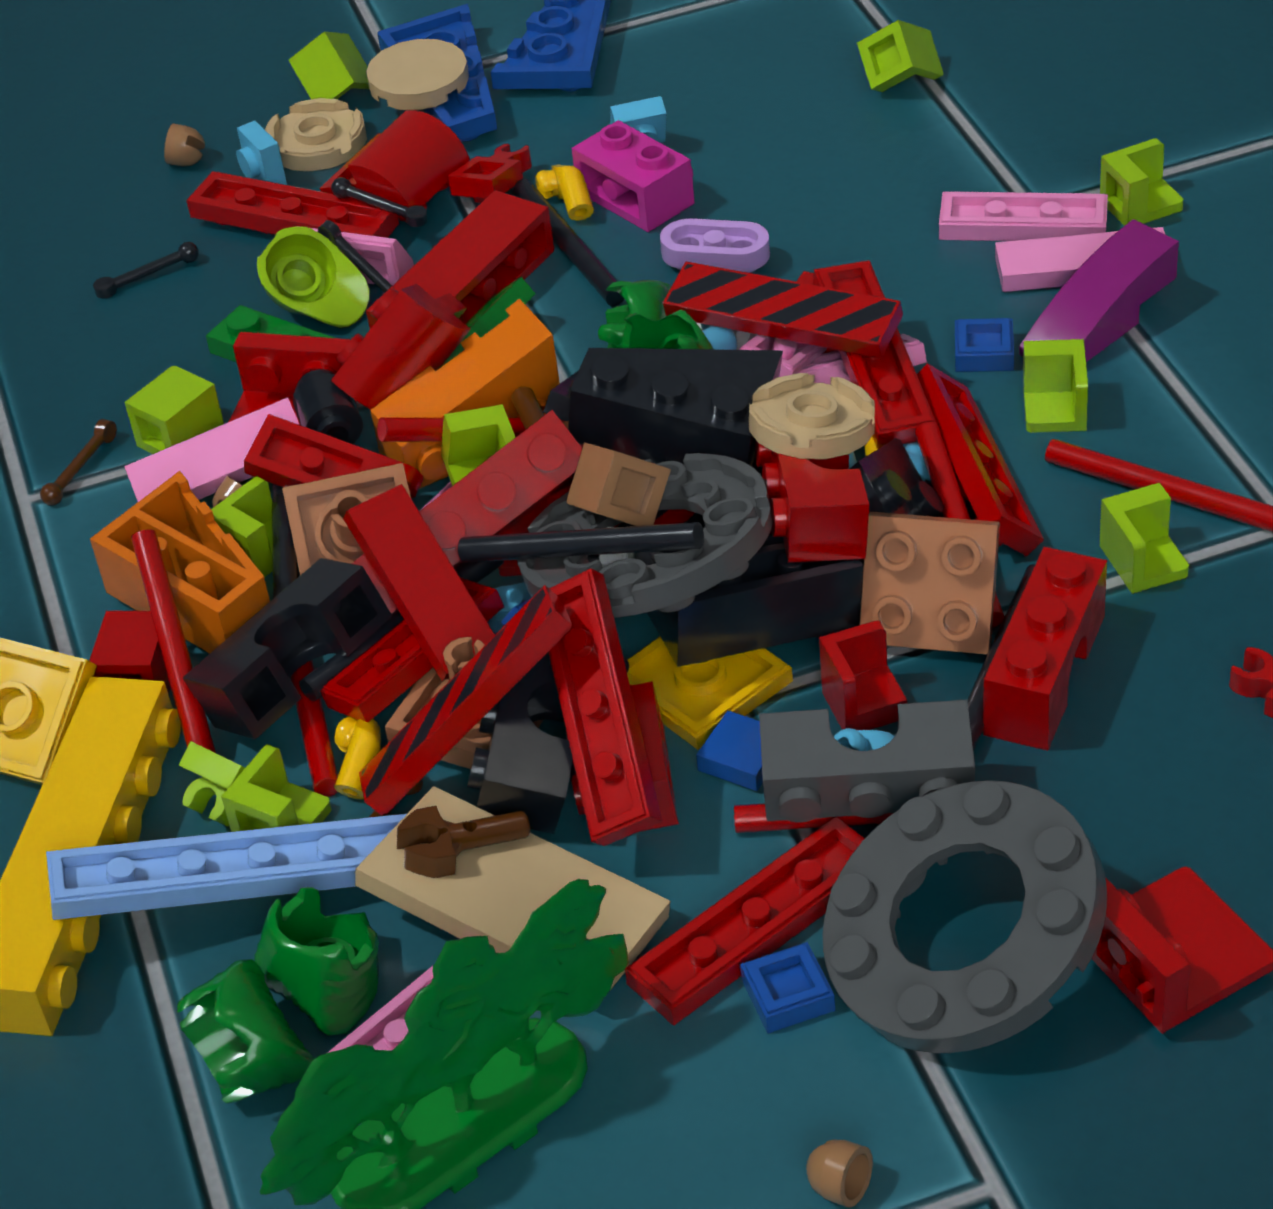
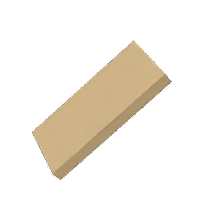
(504, 884)

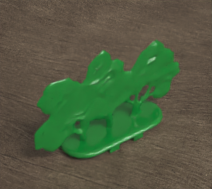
(463, 1075)

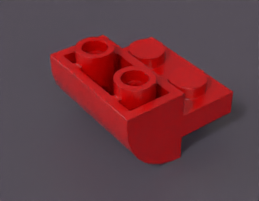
(406, 161)
(403, 342)

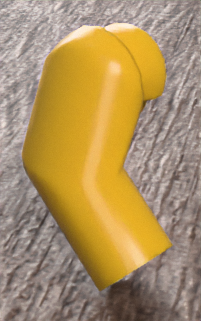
(567, 184)
(361, 744)

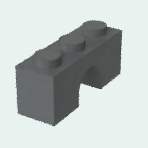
(818, 777)

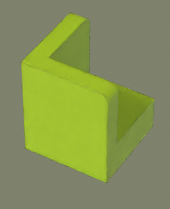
(898, 54)
(330, 66)
(1137, 184)
(1055, 385)
(173, 410)
(472, 438)
(249, 520)
(1138, 539)
(266, 799)

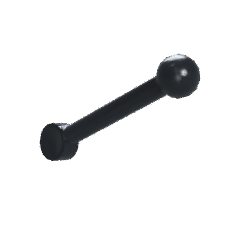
(415, 215)
(333, 233)
(107, 286)

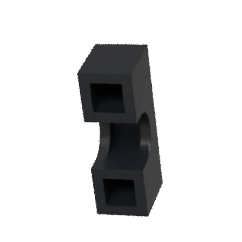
(320, 613)
(523, 764)

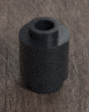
(326, 407)

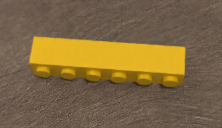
(87, 800)

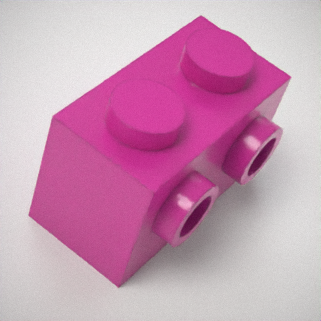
(635, 175)

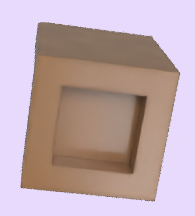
(618, 485)

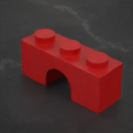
(816, 506)
(1033, 663)

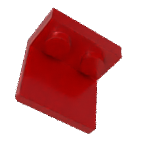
(276, 362)
(1177, 948)

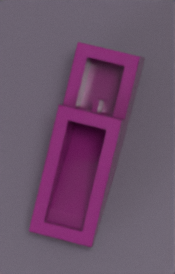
(1108, 288)

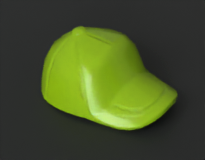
(312, 278)

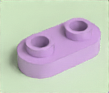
(715, 243)

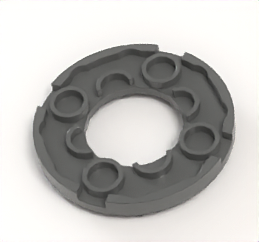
(736, 526)
(1013, 984)

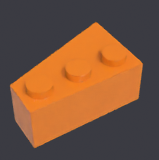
(481, 376)
(207, 570)

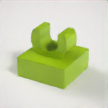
(216, 778)

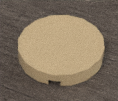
(417, 73)
(318, 134)
(810, 417)

